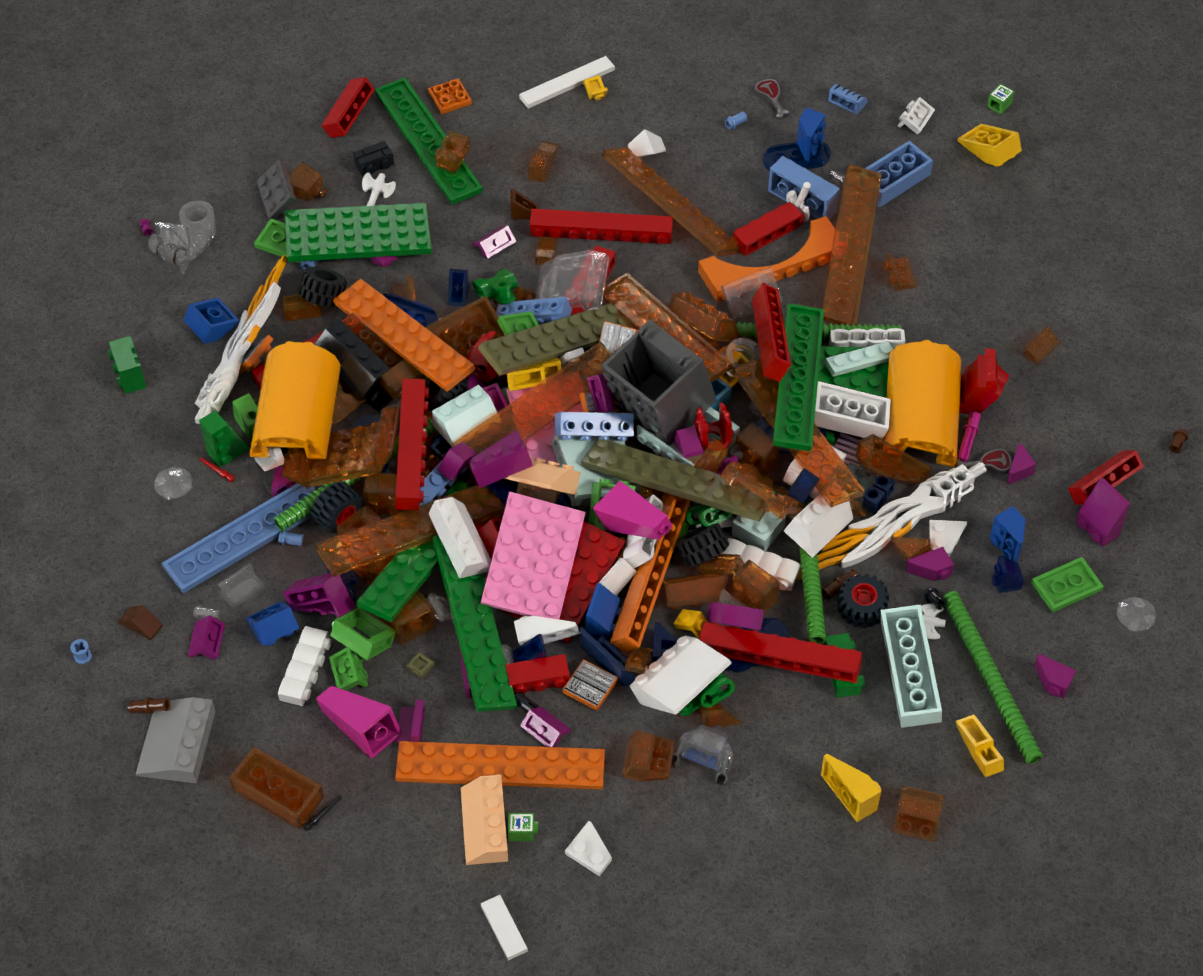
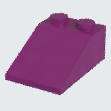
(1103, 513)

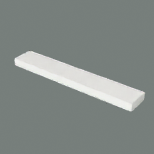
(566, 82)

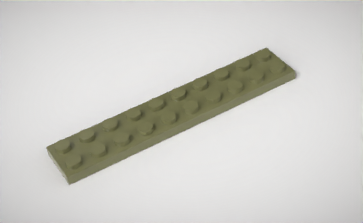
(549, 339)
(673, 478)

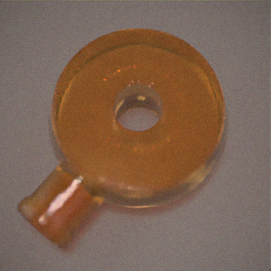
(856, 508)

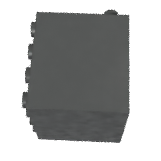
(658, 382)

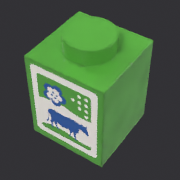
(1000, 98)
(522, 826)

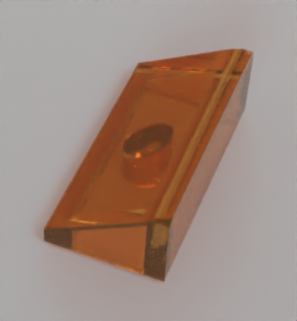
(1041, 345)

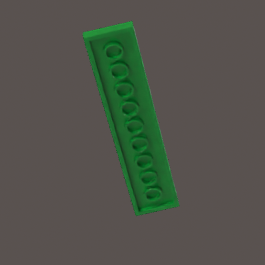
(425, 138)
(799, 385)
(402, 576)
(476, 637)

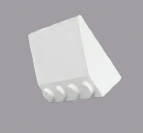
(679, 675)

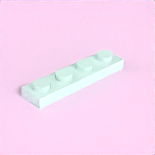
(858, 359)

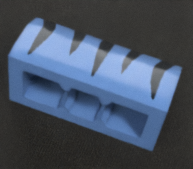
(847, 99)

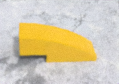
(532, 375)
(980, 745)

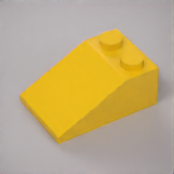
(992, 144)
(852, 787)

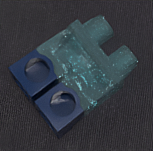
(876, 487)

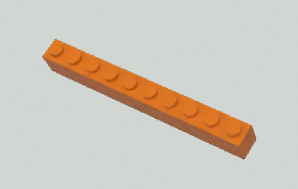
(648, 580)

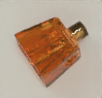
(307, 183)

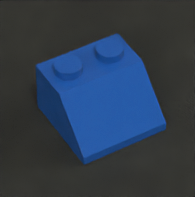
(210, 319)
(602, 613)
(273, 623)

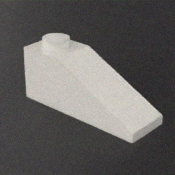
(551, 629)

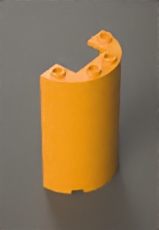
(925, 399)
(296, 400)

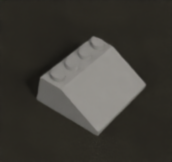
(177, 740)

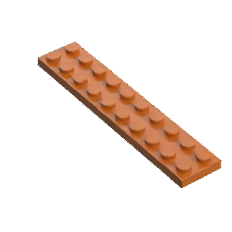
(405, 335)
(516, 764)

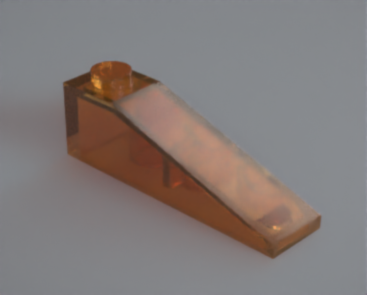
(890, 461)

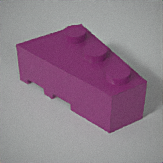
(500, 460)
(320, 594)

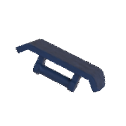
(605, 659)

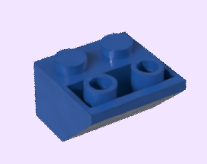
(810, 132)
(1008, 533)

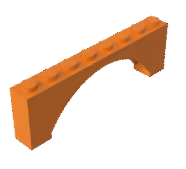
(813, 254)

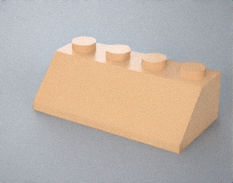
(549, 476)
(484, 821)

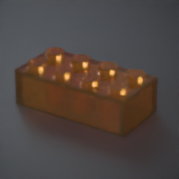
(276, 788)

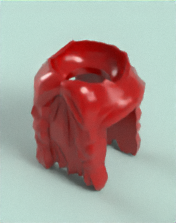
(478, 359)
(720, 428)

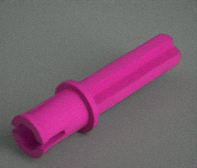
(968, 438)

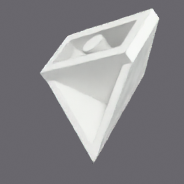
(646, 144)

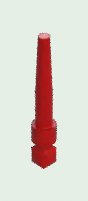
(223, 473)

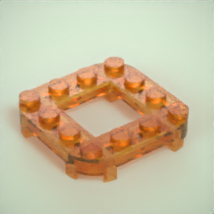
(778, 503)

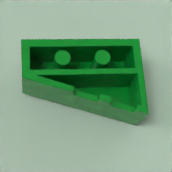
(126, 365)
(221, 439)

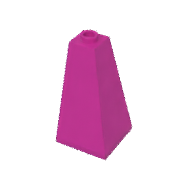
(631, 514)
(361, 719)

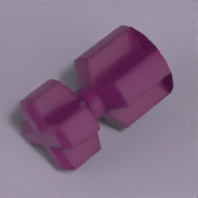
(146, 228)

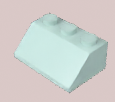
(463, 414)

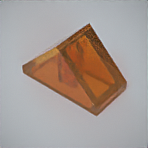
(911, 547)

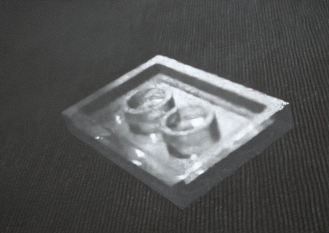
(741, 291)

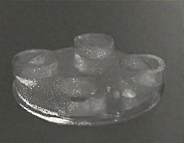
(173, 483)
(441, 607)
(1136, 614)

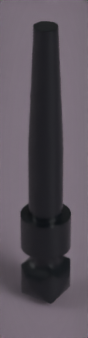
(315, 818)

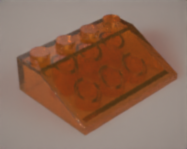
(467, 325)

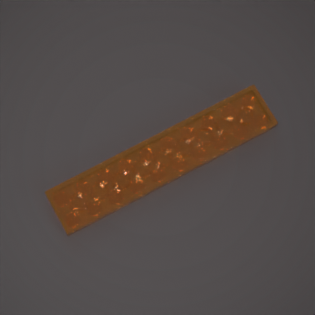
(672, 201)
(851, 245)
(640, 306)
(539, 405)
(836, 480)
(399, 532)

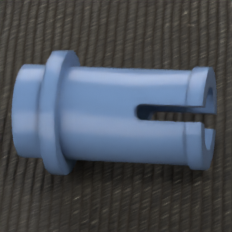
(732, 122)
(291, 538)

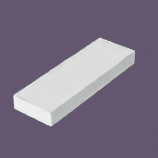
(504, 927)

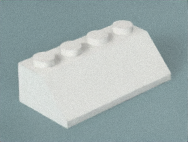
(851, 411)
(818, 524)
(459, 537)

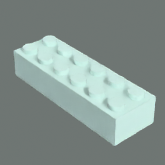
(911, 666)

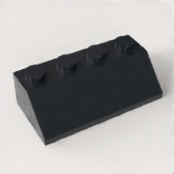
(359, 364)

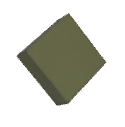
(420, 665)

